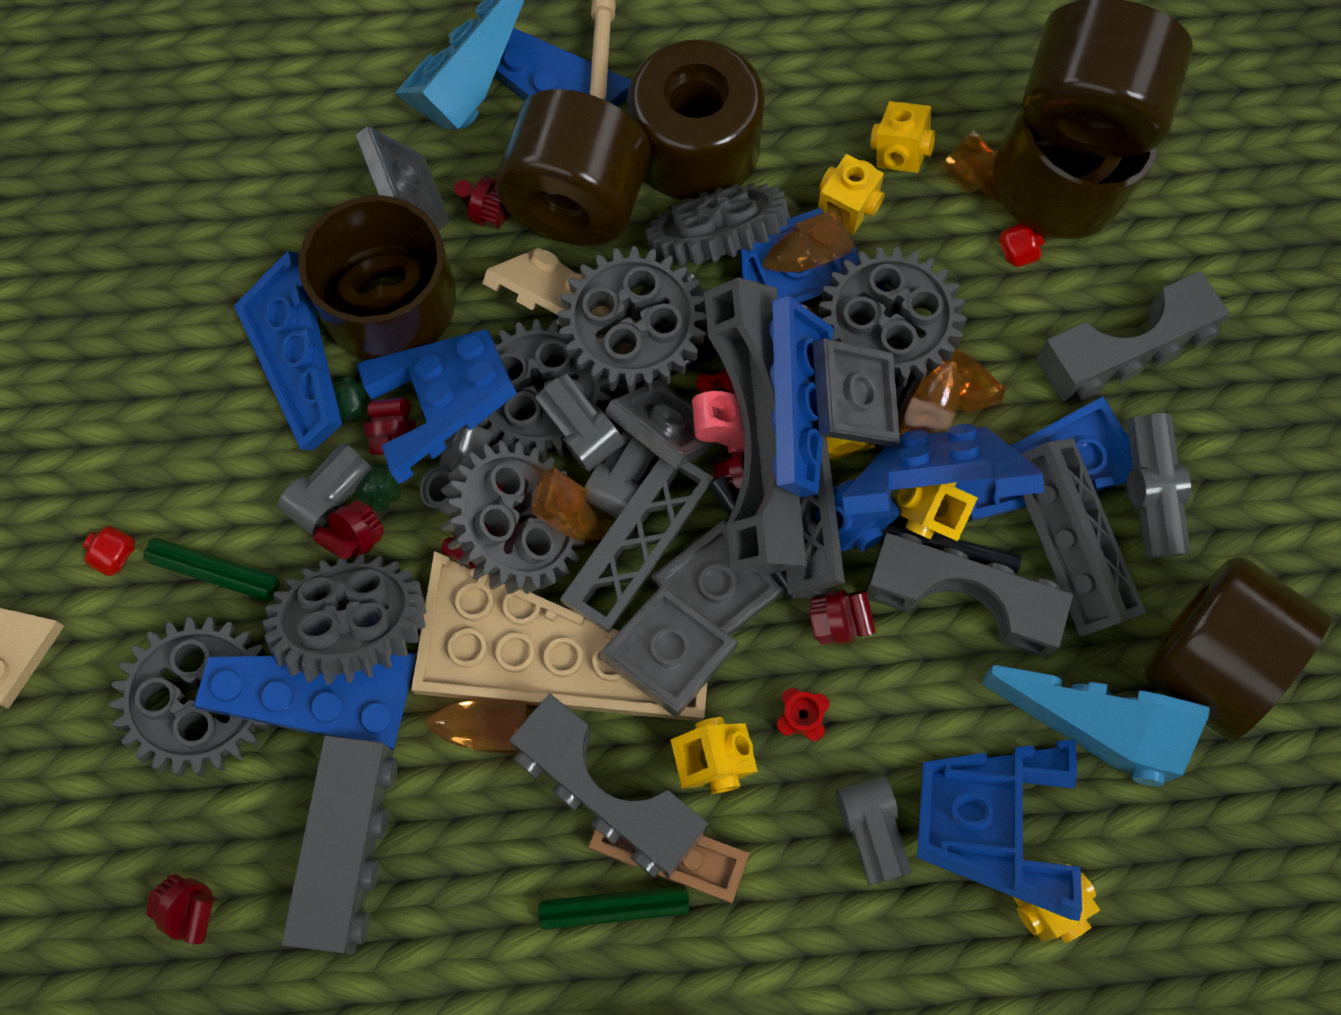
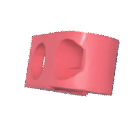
(718, 420)

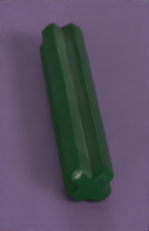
(211, 569)
(613, 907)

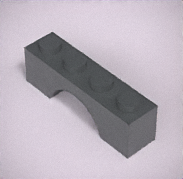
(1087, 359)
(1026, 611)
(657, 828)

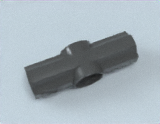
(1158, 486)

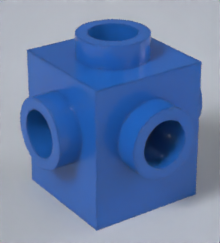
(860, 530)

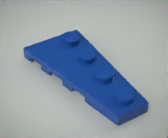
(537, 66)
(291, 351)
(795, 411)
(1101, 445)
(268, 694)

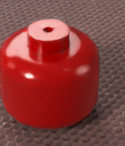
(1021, 245)
(108, 550)

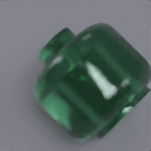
(351, 398)
(378, 488)

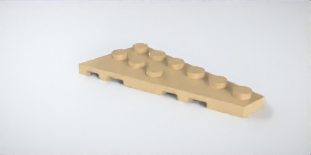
(519, 649)

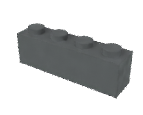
(340, 846)

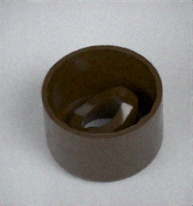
(1107, 78)
(725, 96)
(573, 167)
(1053, 200)
(372, 241)
(1237, 646)

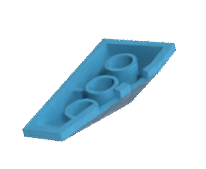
(458, 78)
(1135, 735)

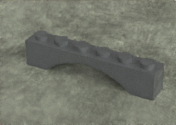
(767, 519)

